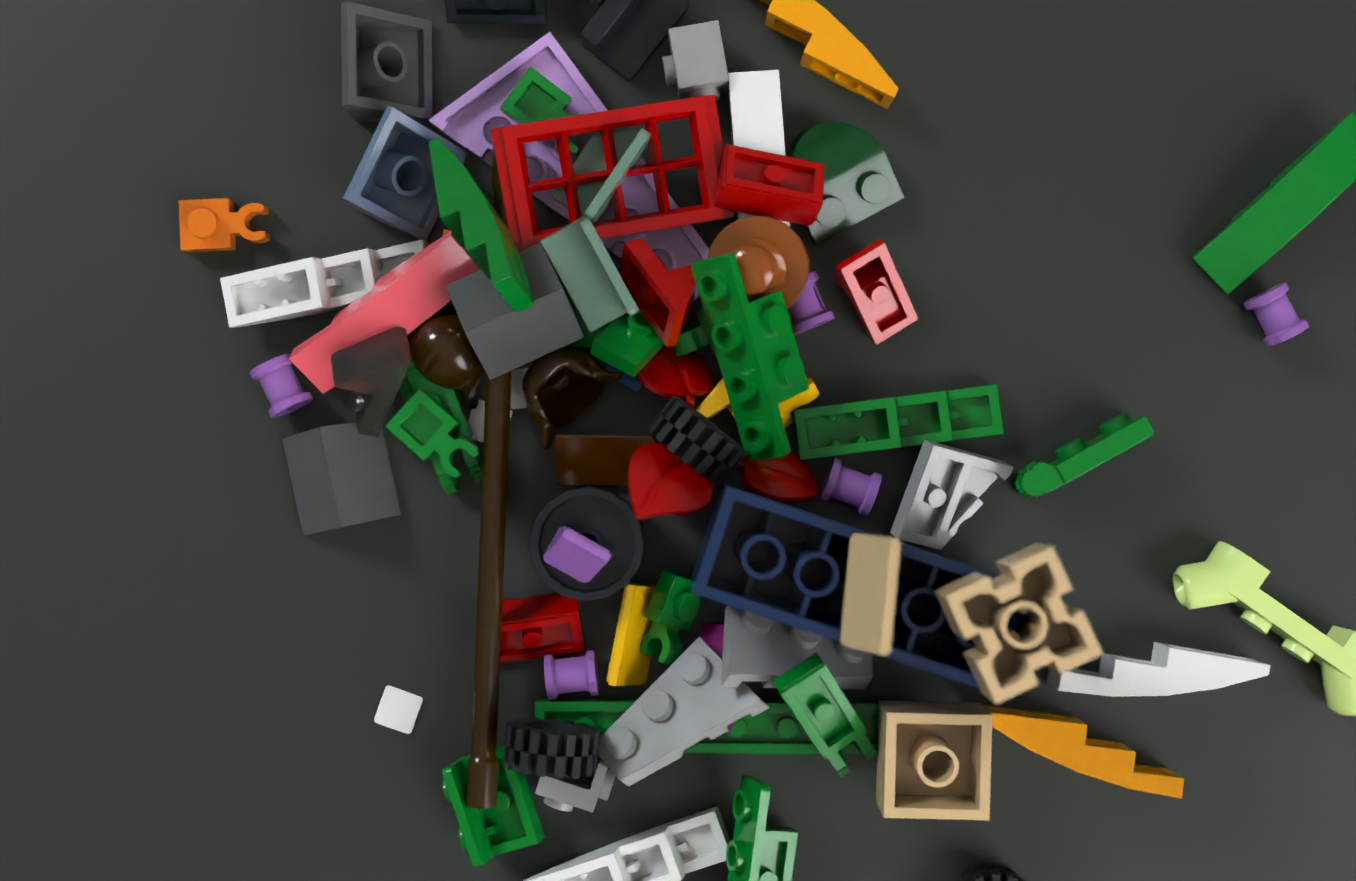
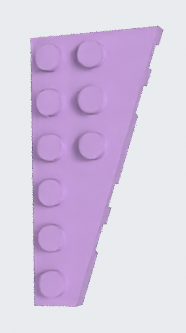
(478, 111)

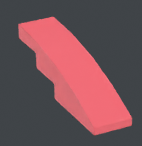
(398, 299)

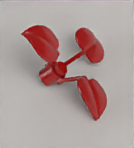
(668, 486)

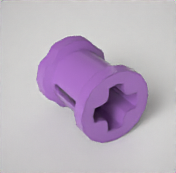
(809, 308)
(1276, 314)
(281, 386)
(850, 487)
(571, 675)

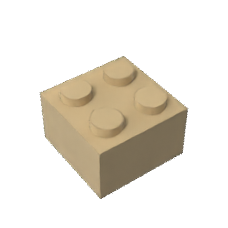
(934, 760)

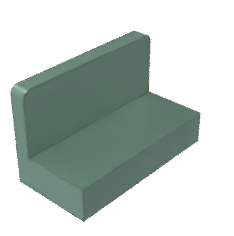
(596, 196)
(588, 273)

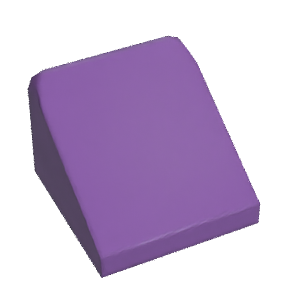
(576, 555)

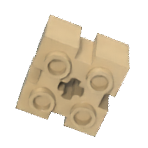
(1050, 633)

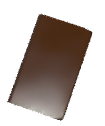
(595, 458)

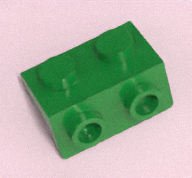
(497, 829)

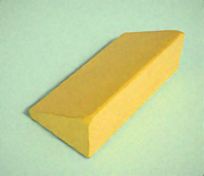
(627, 663)

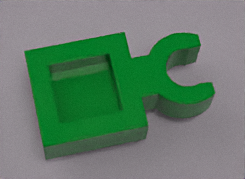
(537, 100)
(427, 429)

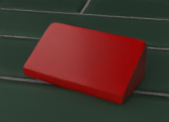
(770, 185)
(540, 627)

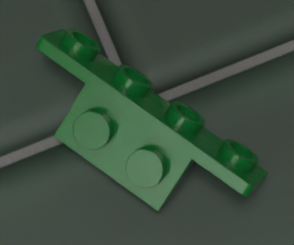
(753, 352)
(757, 849)

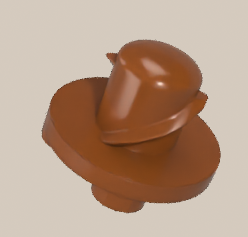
(767, 256)

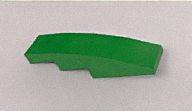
(1283, 207)
(479, 227)
(898, 422)

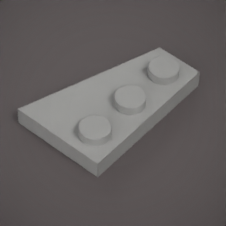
(675, 714)

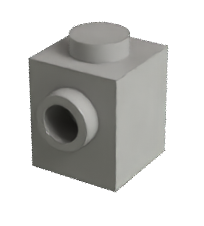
(696, 60)

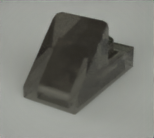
(373, 375)

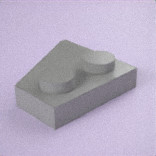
(944, 493)

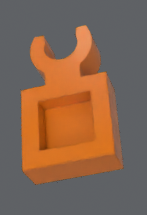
(214, 224)

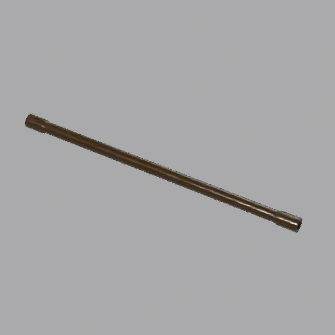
(483, 760)

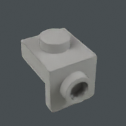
(576, 792)

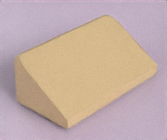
(870, 593)

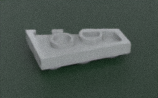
(766, 649)

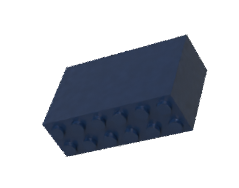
(795, 572)

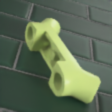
(1236, 579)

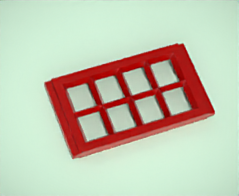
(518, 189)

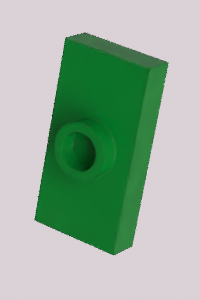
(627, 343)

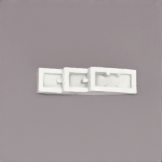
(756, 113)
(309, 284)
(1169, 672)
(652, 855)

